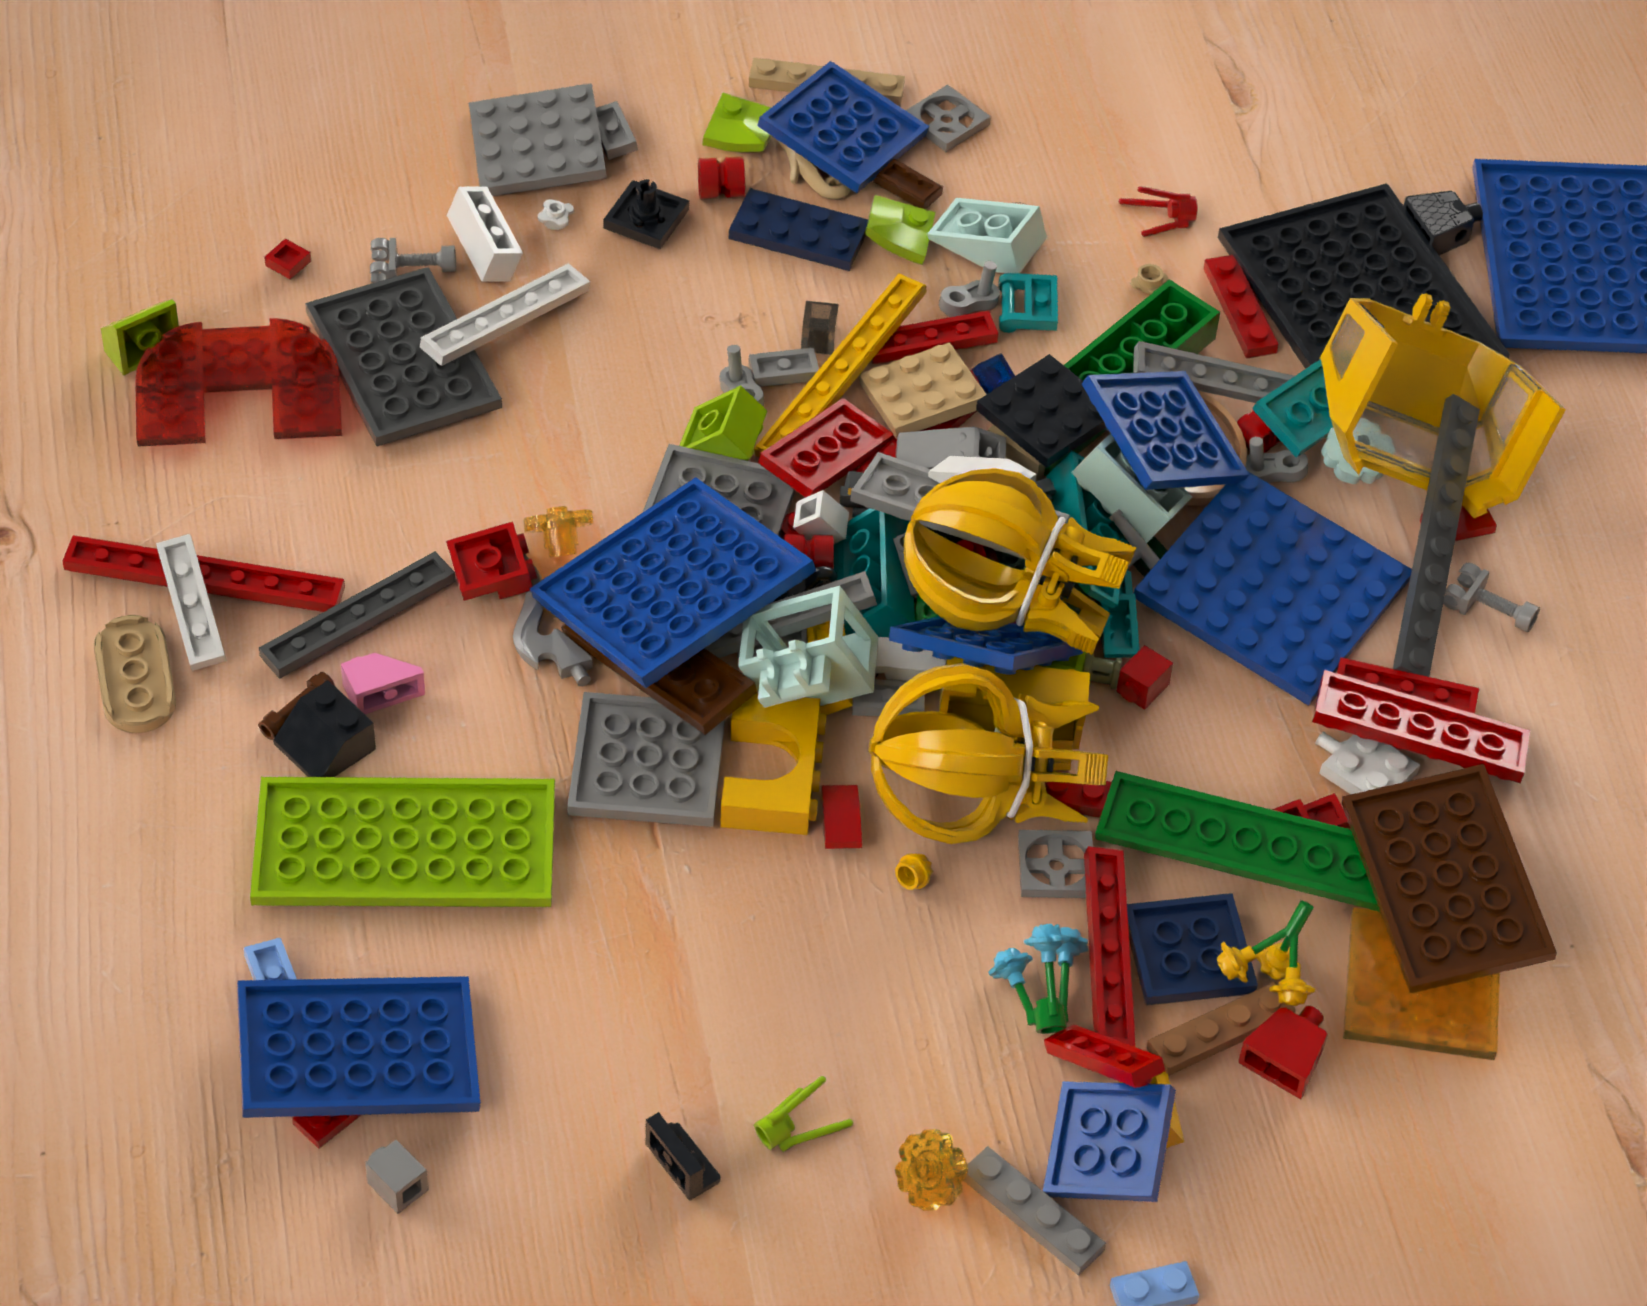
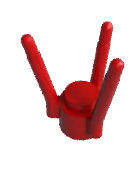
(1180, 207)

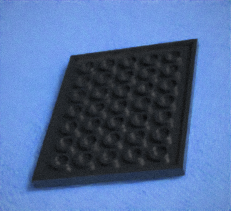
(1343, 248)

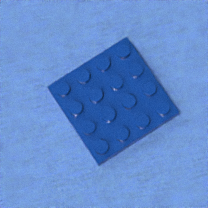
(843, 126)
(1165, 429)
(1003, 648)

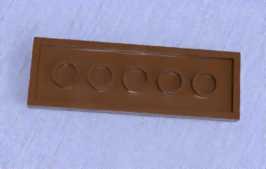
(697, 691)

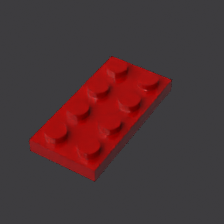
(825, 448)

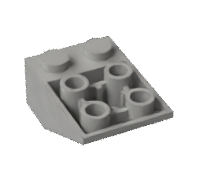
(933, 446)

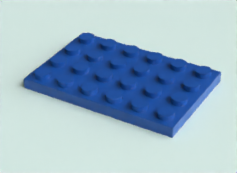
(356, 1046)

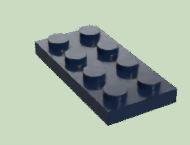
(798, 229)

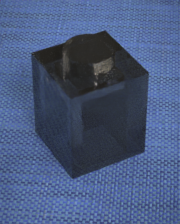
(819, 326)

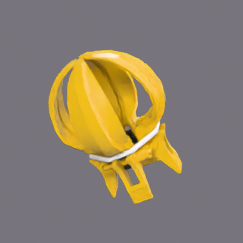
(988, 595)
(968, 761)

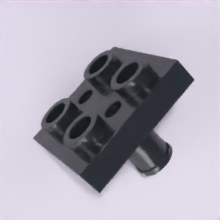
(644, 207)

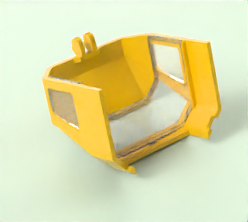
(1389, 393)

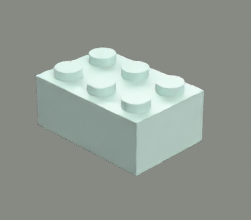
(1116, 486)

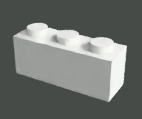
(484, 234)

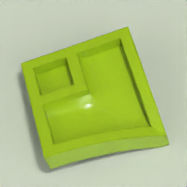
(735, 126)
(900, 228)

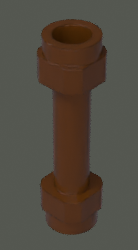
(273, 721)

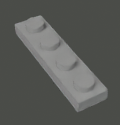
(1034, 1211)

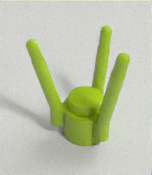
(777, 1126)

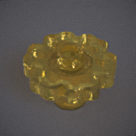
(559, 529)
(931, 1169)

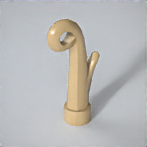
(812, 176)

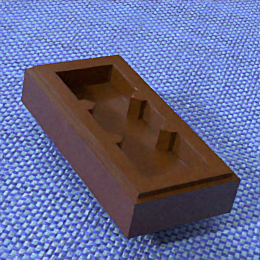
(908, 184)

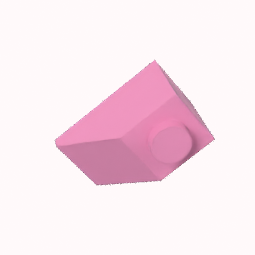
(381, 681)

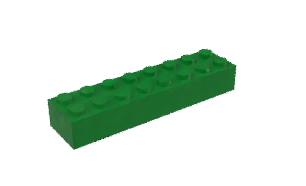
(1165, 318)

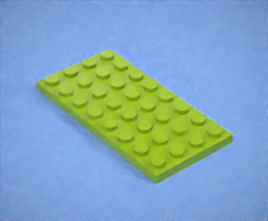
(404, 842)

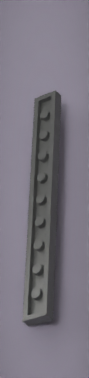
(1436, 537)

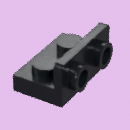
(680, 1156)

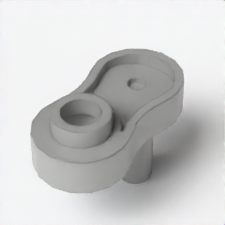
(975, 296)
(738, 374)
(1275, 466)

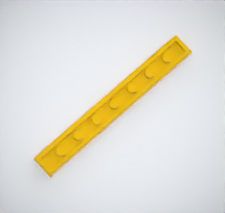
(848, 358)

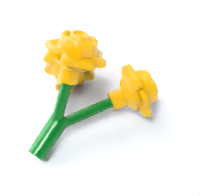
(1275, 960)

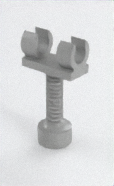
(384, 250)
(1476, 580)

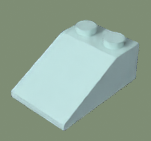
(991, 232)

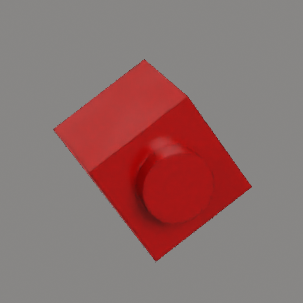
(1144, 677)

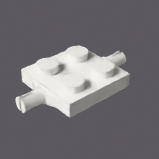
(1364, 764)

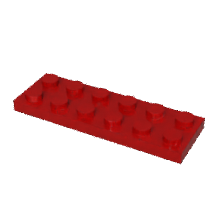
(1421, 726)

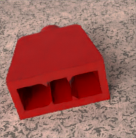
(1286, 1048)

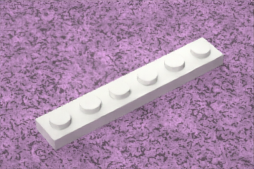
(504, 314)

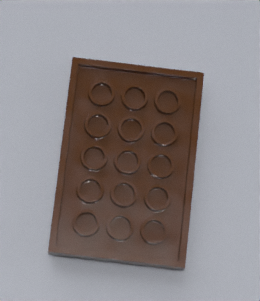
(1448, 878)

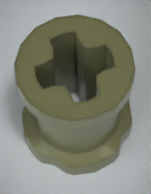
(1103, 670)

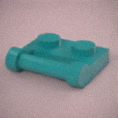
(1039, 302)

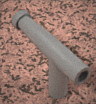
(1134, 538)

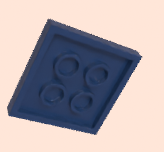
(1179, 946)

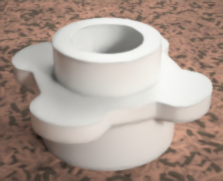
(555, 214)

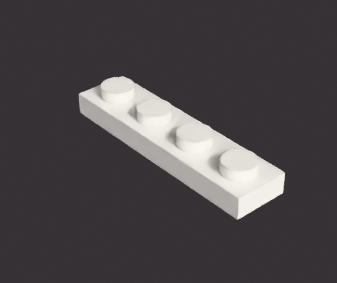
(191, 602)

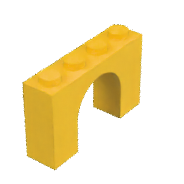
(782, 802)

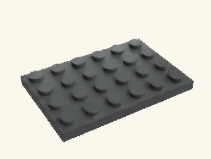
(381, 360)

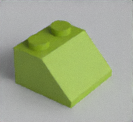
(131, 336)
(726, 425)

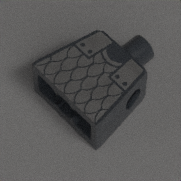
(1443, 218)

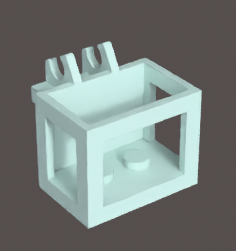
(820, 669)

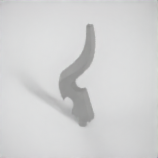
(534, 647)

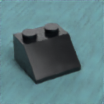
(325, 733)

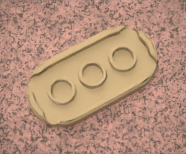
(134, 674)

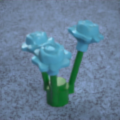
(1051, 1012)

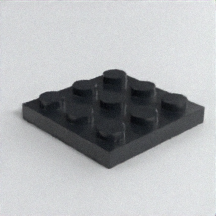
(1043, 411)

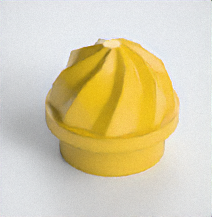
(913, 871)

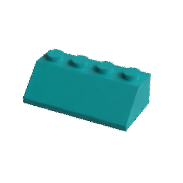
(872, 549)

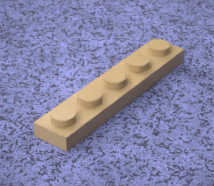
(789, 75)

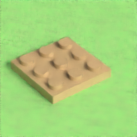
(922, 389)

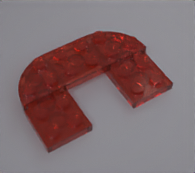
(199, 360)

